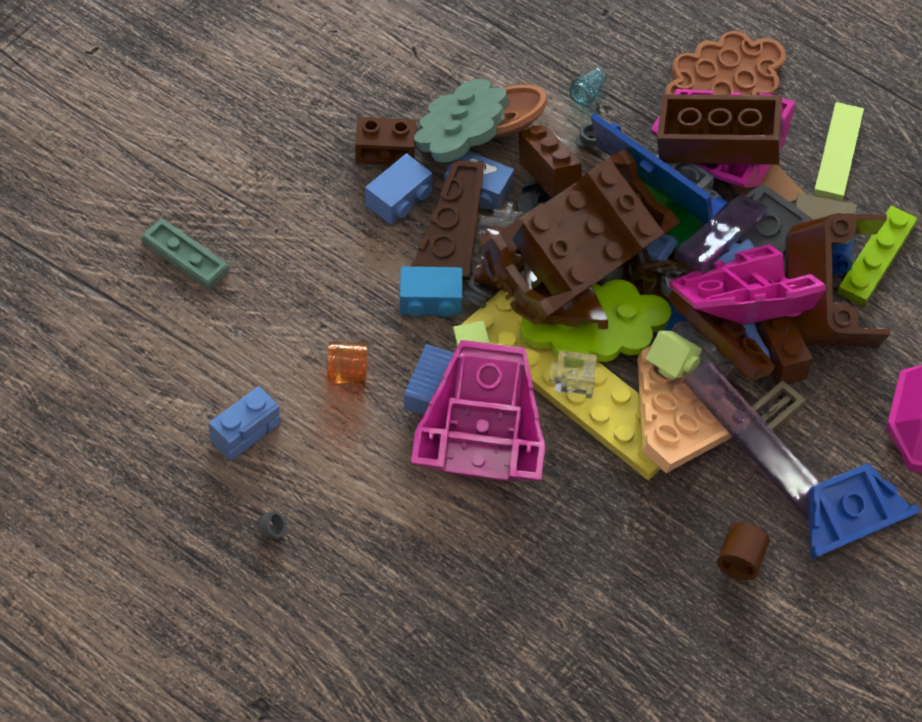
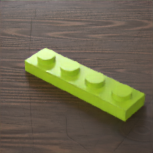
(877, 256)

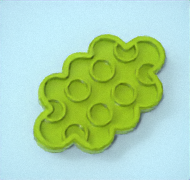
(630, 325)

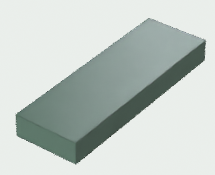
(185, 254)

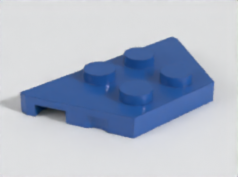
(852, 508)

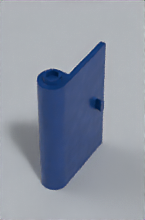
(658, 173)

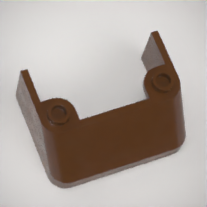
(810, 252)

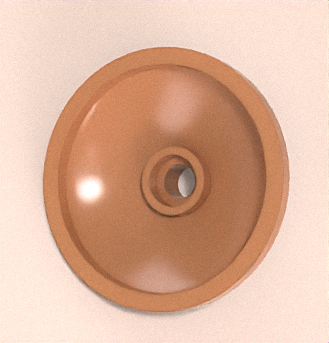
(524, 108)

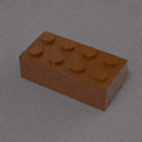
(720, 129)

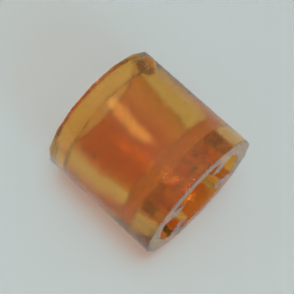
(347, 362)

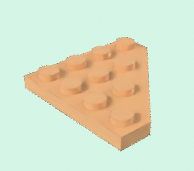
(673, 419)

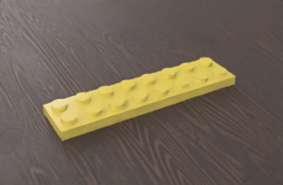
(609, 416)

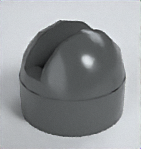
(274, 530)

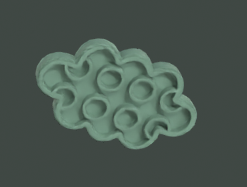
(461, 120)

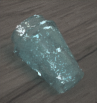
(586, 87)

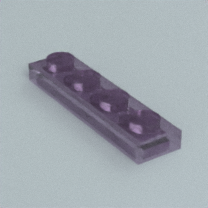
(720, 232)

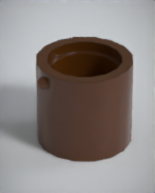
(743, 551)

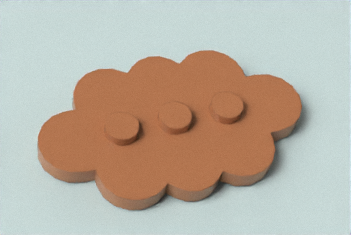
(729, 66)

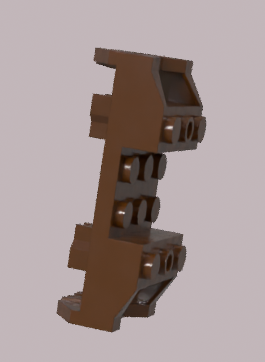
(577, 237)

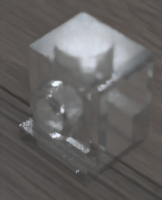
(574, 373)

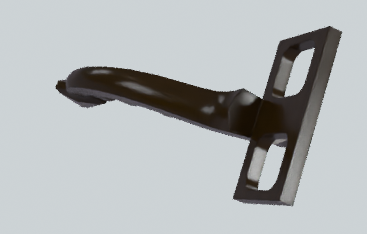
(652, 271)

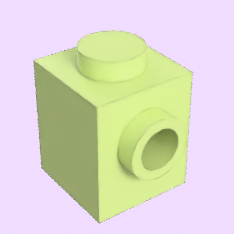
(674, 355)

